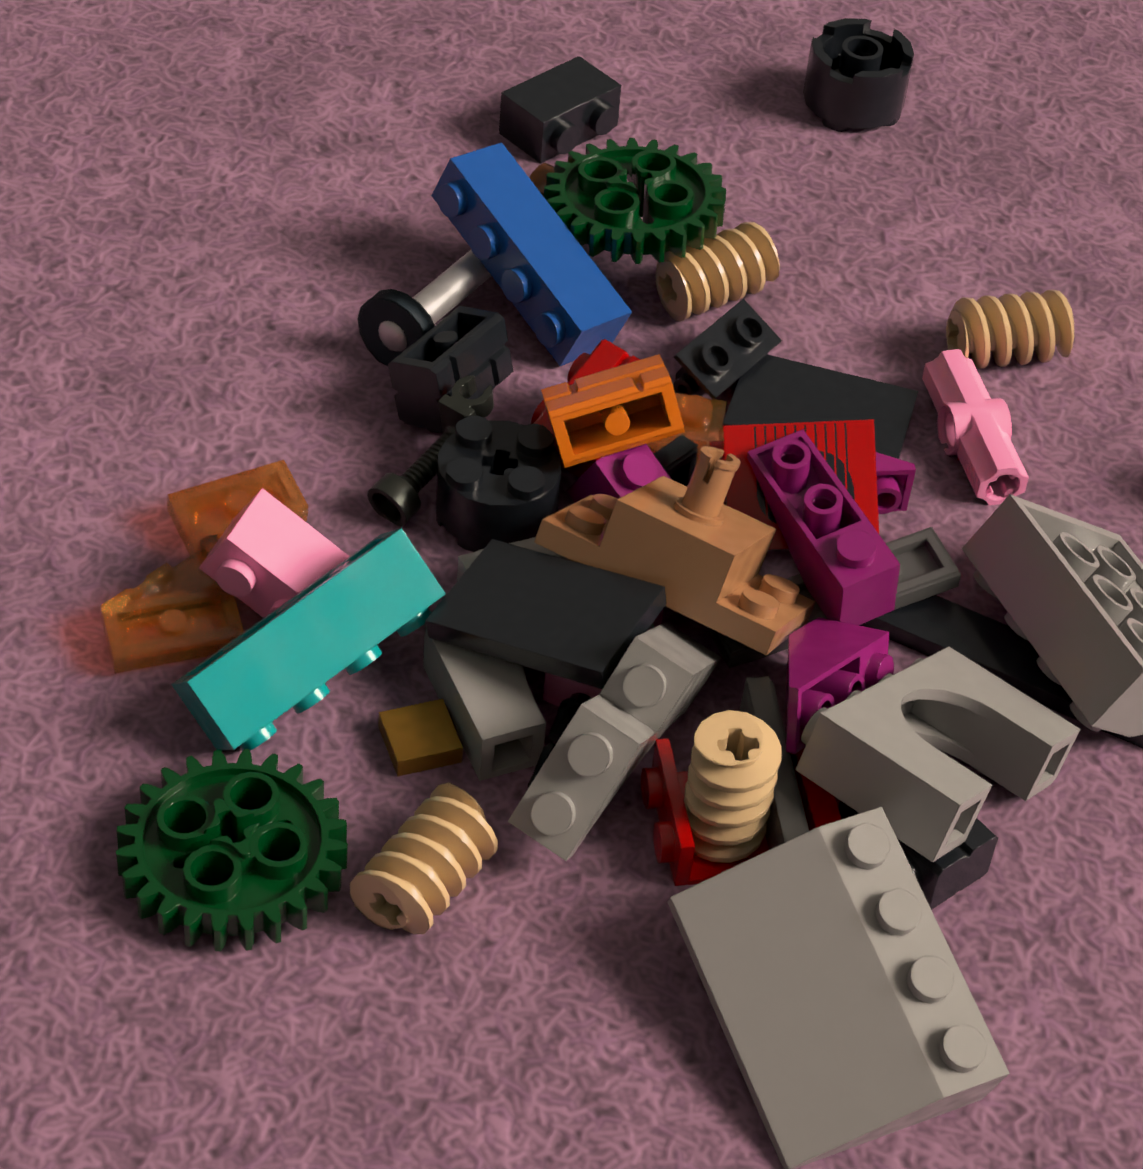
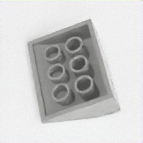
(1076, 602)
(837, 990)

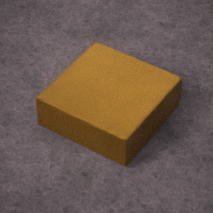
(420, 737)

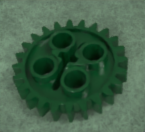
(670, 191)
(238, 827)

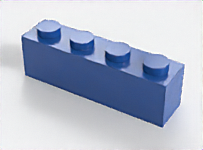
(530, 252)

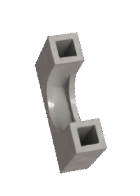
(889, 741)

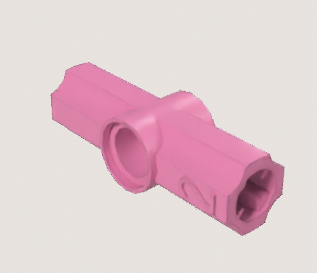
(974, 427)

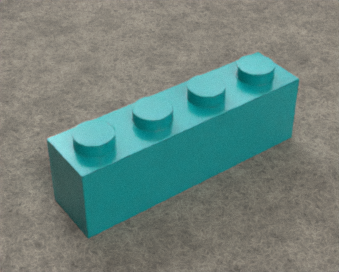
(309, 641)

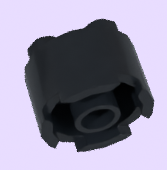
(857, 75)
(496, 481)

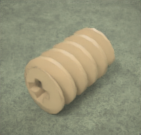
(722, 270)
(1011, 323)
(731, 785)
(425, 862)

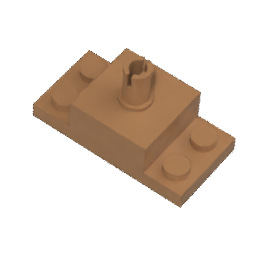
(692, 547)

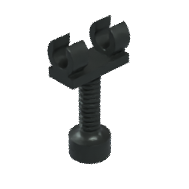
(396, 495)

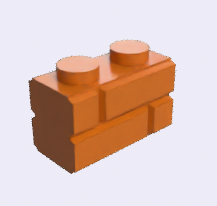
(613, 410)

